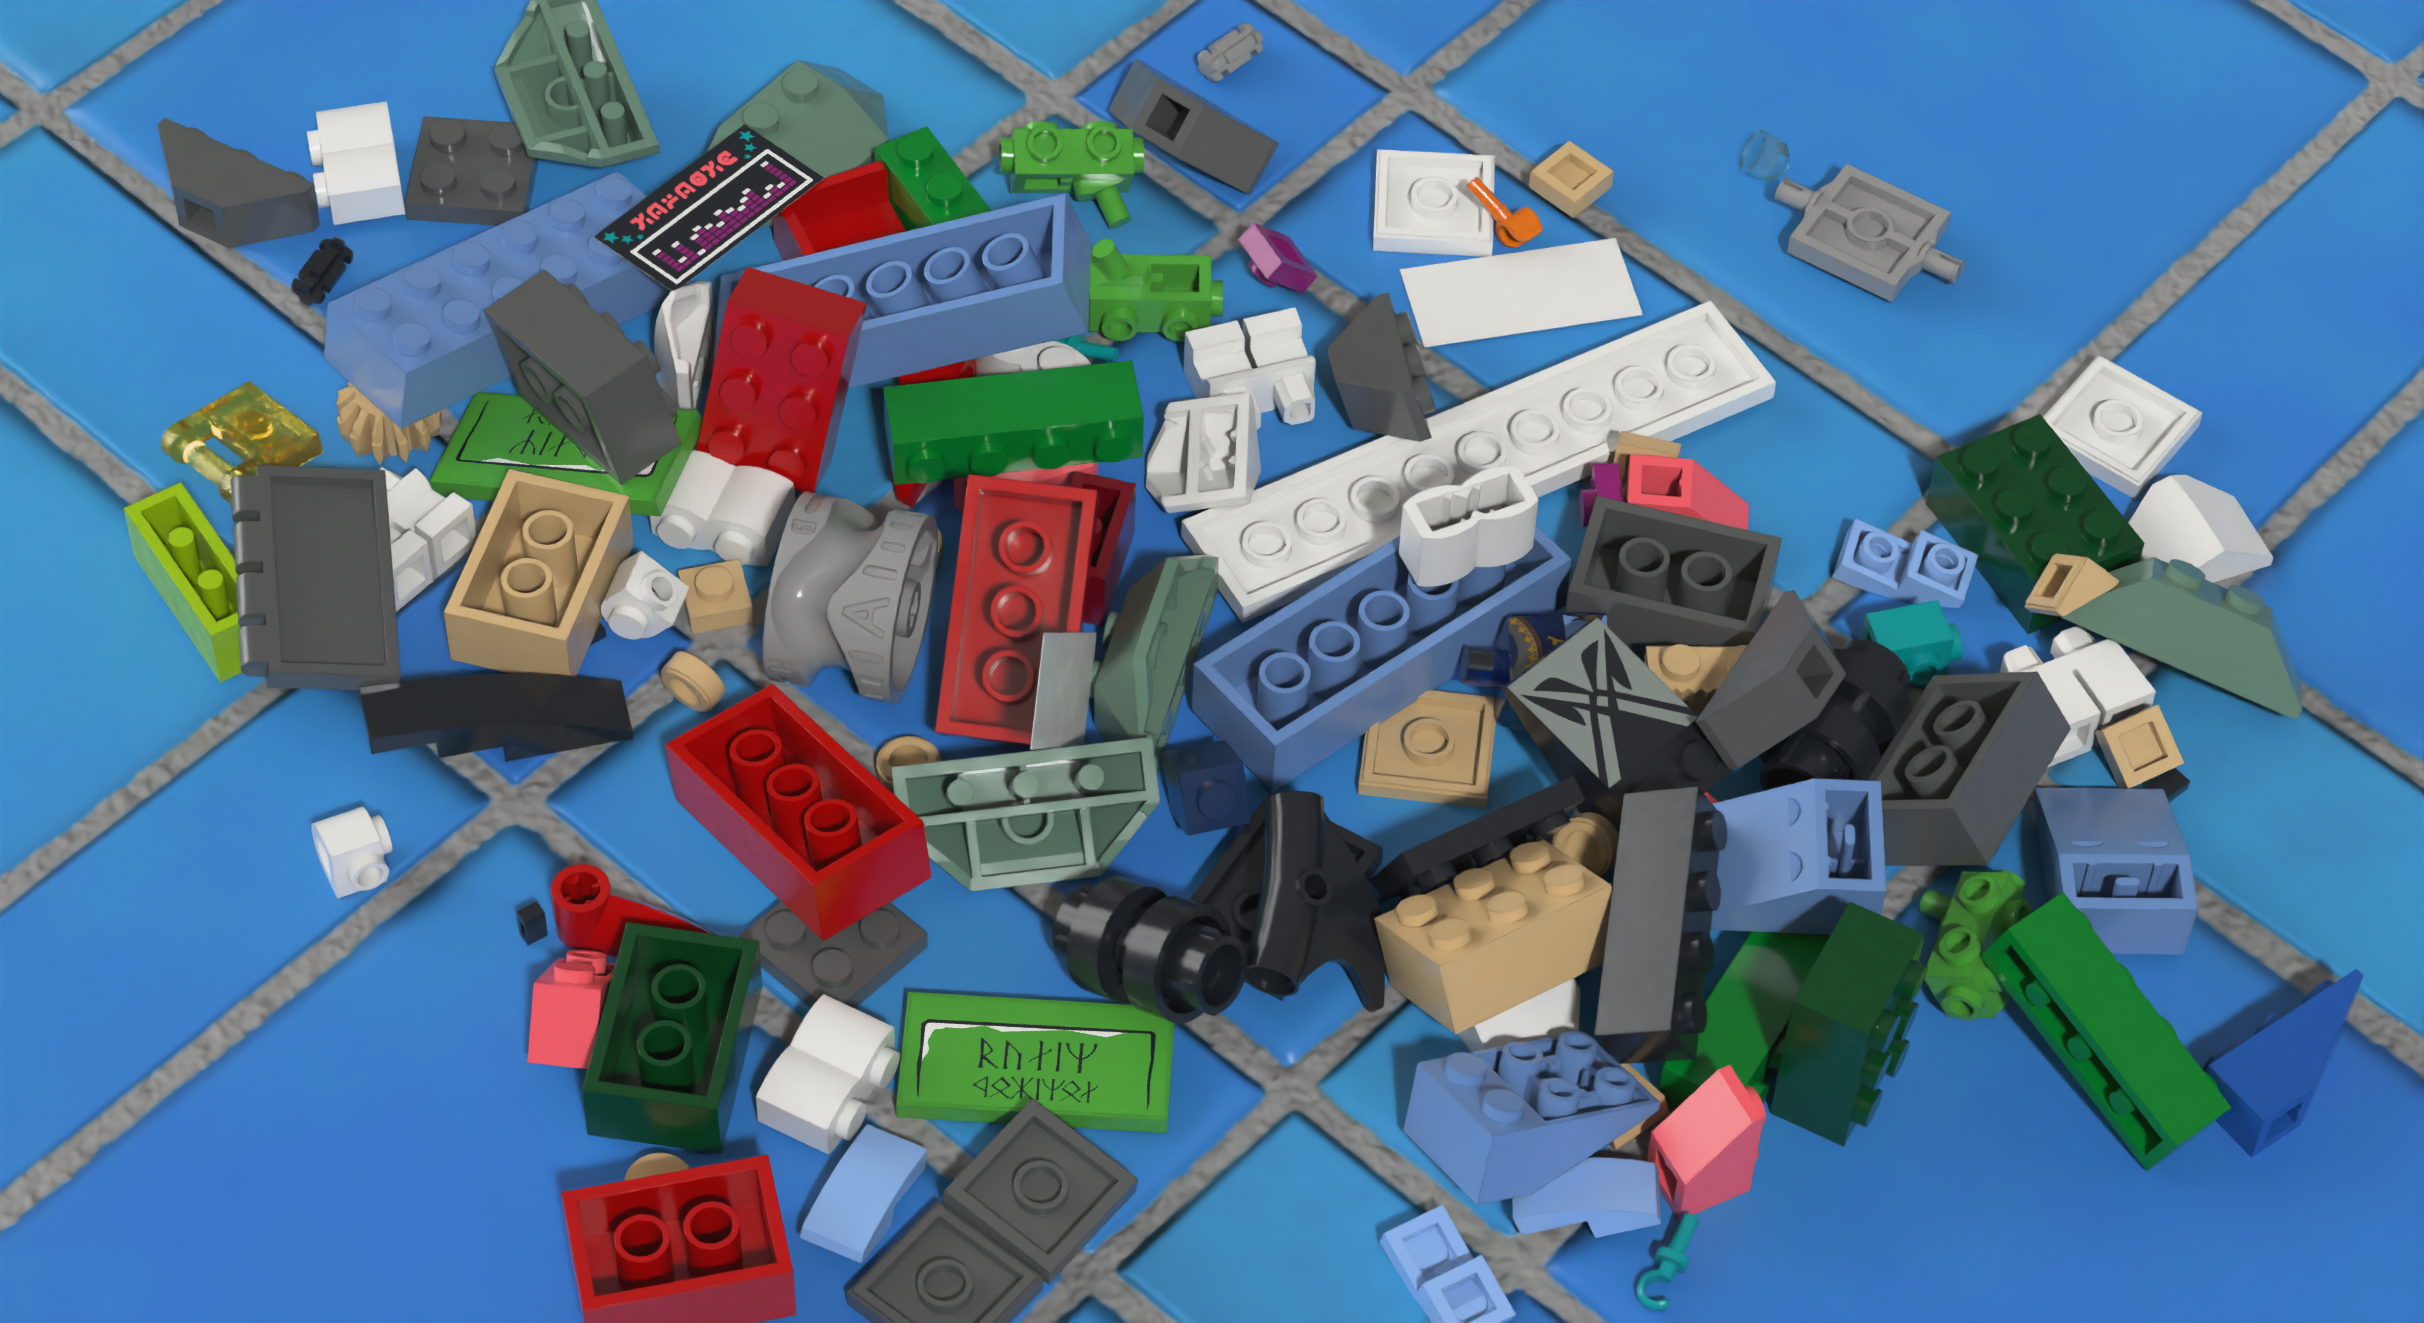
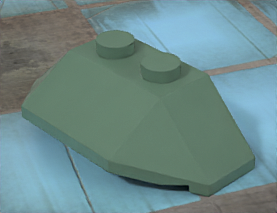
(572, 88)
(815, 117)
(2198, 629)
(1153, 650)
(1032, 811)

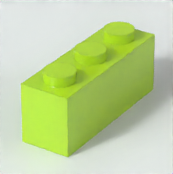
(190, 573)

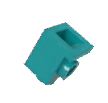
(1918, 637)

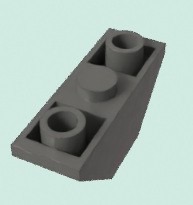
(1192, 127)
(231, 192)
(1382, 373)
(1773, 686)

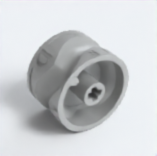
(850, 595)

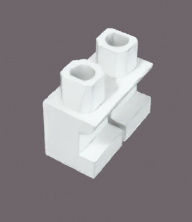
(1261, 360)
(425, 532)
(2089, 683)

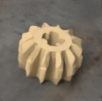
(375, 433)

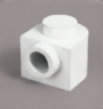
(631, 604)
(352, 850)

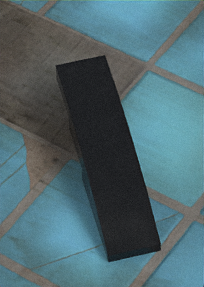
(483, 712)

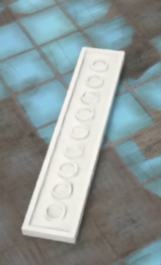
(1548, 424)

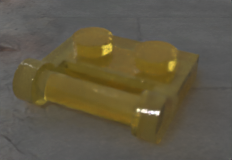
(249, 426)

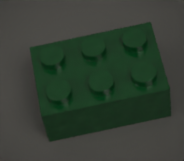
(2020, 503)
(1849, 1025)
(673, 1038)

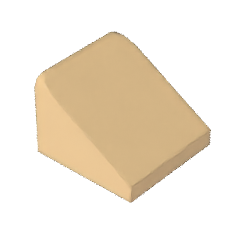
(2068, 585)

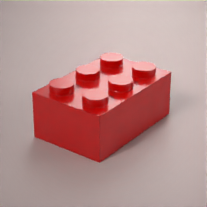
(781, 377)
(682, 1247)

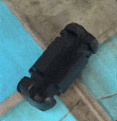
(322, 271)

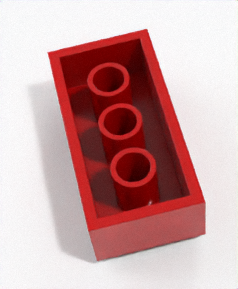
(1015, 578)
(799, 811)

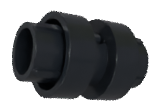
(1853, 725)
(1149, 949)

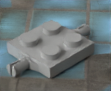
(1869, 232)

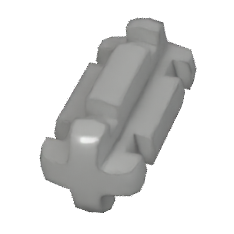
(1230, 52)

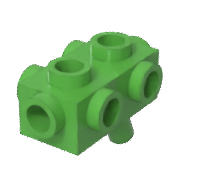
(1085, 161)
(1150, 293)
(1969, 924)

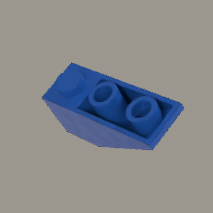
(2281, 1065)

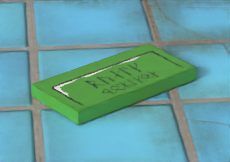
(508, 434)
(994, 1054)

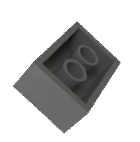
(585, 375)
(1672, 577)
(1965, 766)

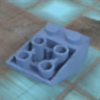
(1801, 856)
(2119, 865)
(1522, 1112)

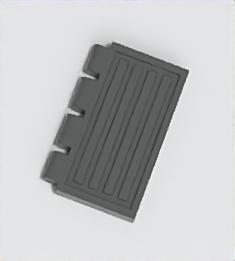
(315, 578)

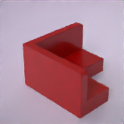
(838, 213)

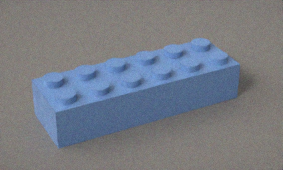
(954, 287)
(424, 332)
(1360, 654)

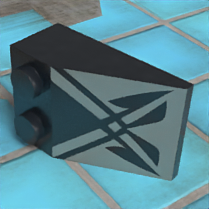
(1611, 723)

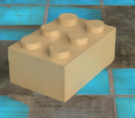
(538, 576)
(1496, 935)

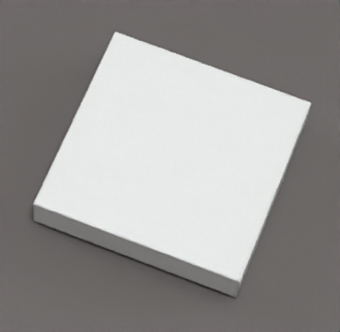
(1427, 206)
(2121, 425)

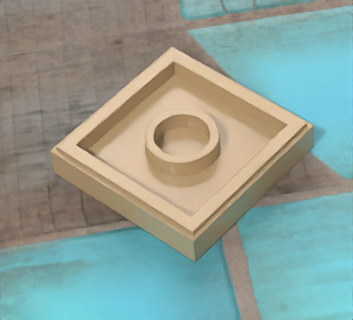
(1432, 751)

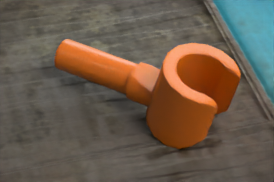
(1510, 228)

